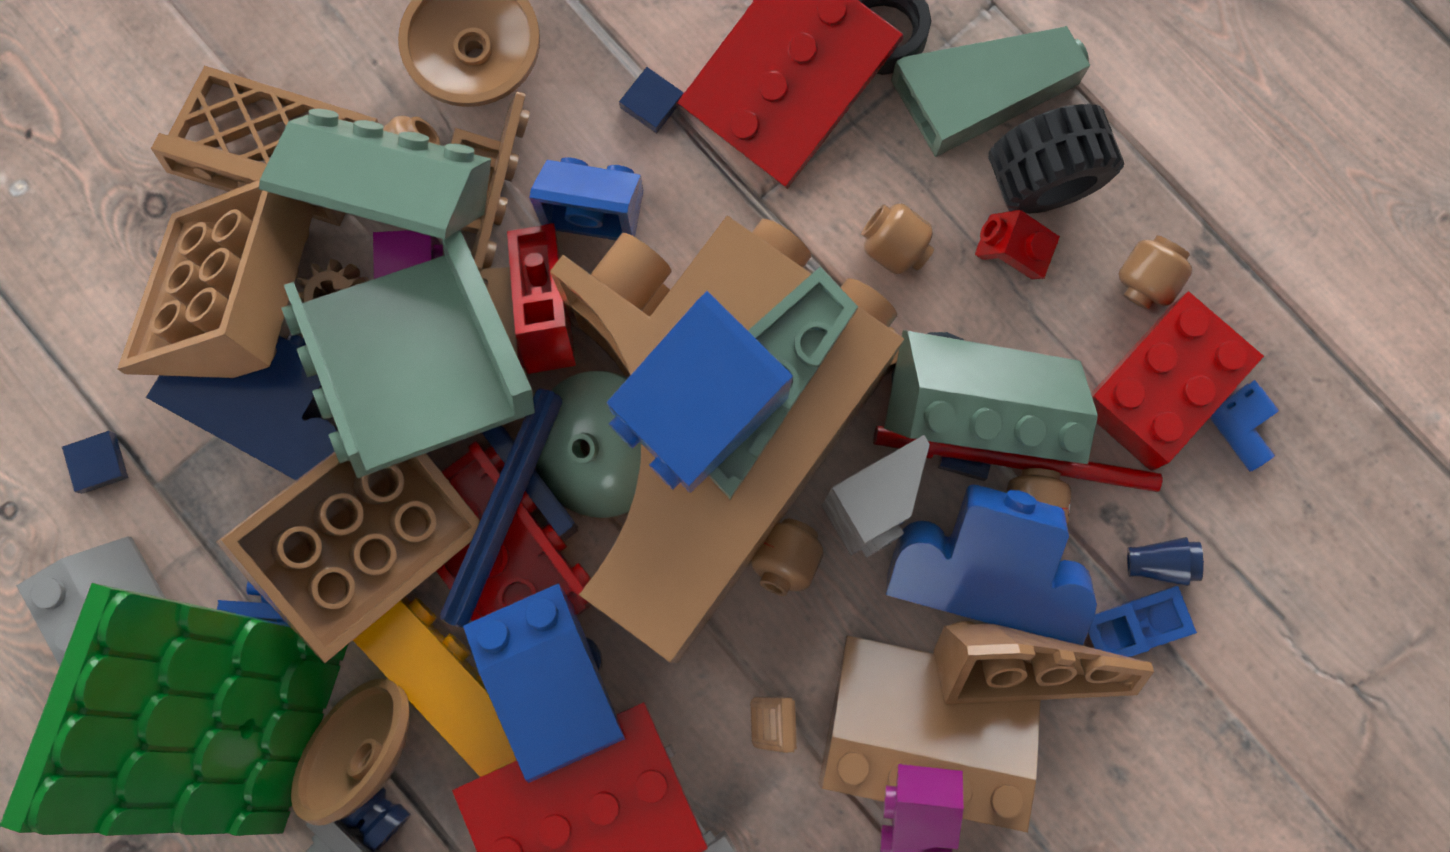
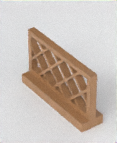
(220, 168)

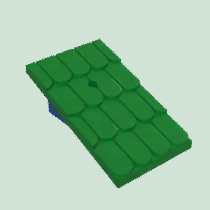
(171, 722)

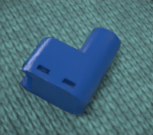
(1237, 423)

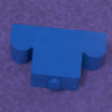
(997, 566)

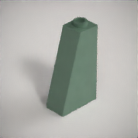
(983, 84)

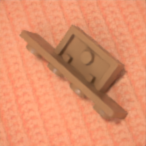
(502, 168)

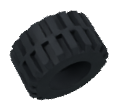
(1056, 158)

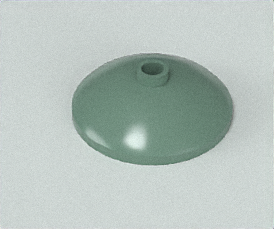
(606, 478)

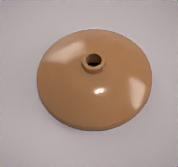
(441, 33)
(351, 753)

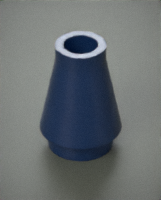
(1167, 561)

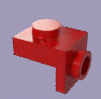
(1018, 242)

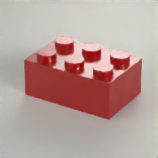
(1172, 381)

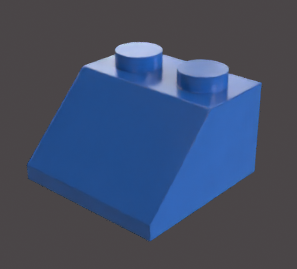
(587, 198)

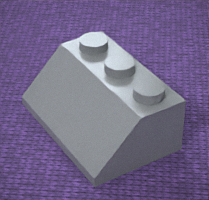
(877, 500)
(60, 589)

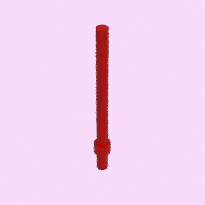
(1091, 472)

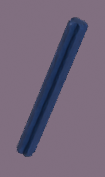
(501, 509)

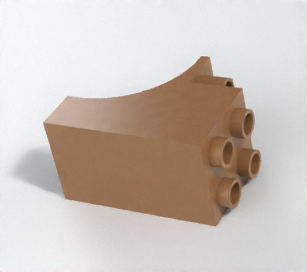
(687, 548)

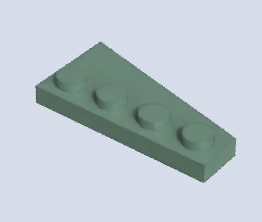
(800, 337)

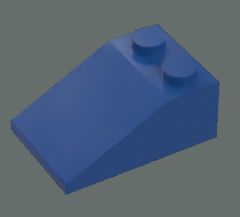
(543, 682)

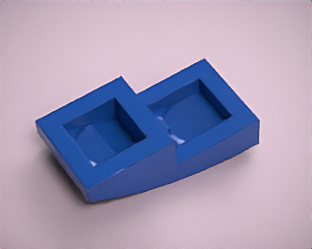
(1142, 623)

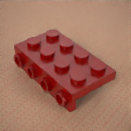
(529, 554)

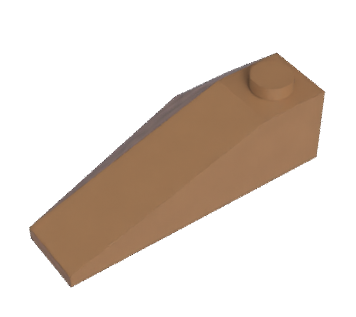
(1013, 665)

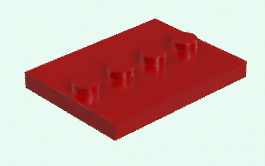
(789, 78)
(603, 803)

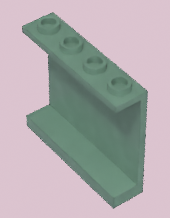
(410, 360)

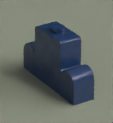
(260, 413)

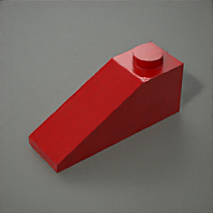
(538, 309)

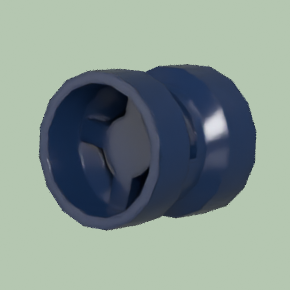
(377, 820)

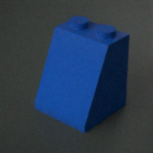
(699, 394)

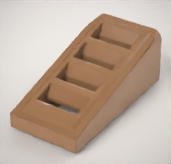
(773, 723)

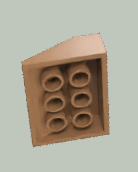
(219, 286)
(349, 547)
(895, 713)

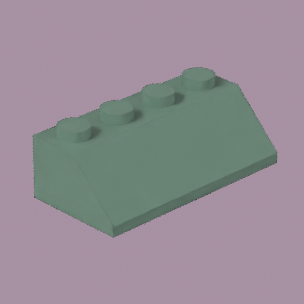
(378, 174)
(991, 398)

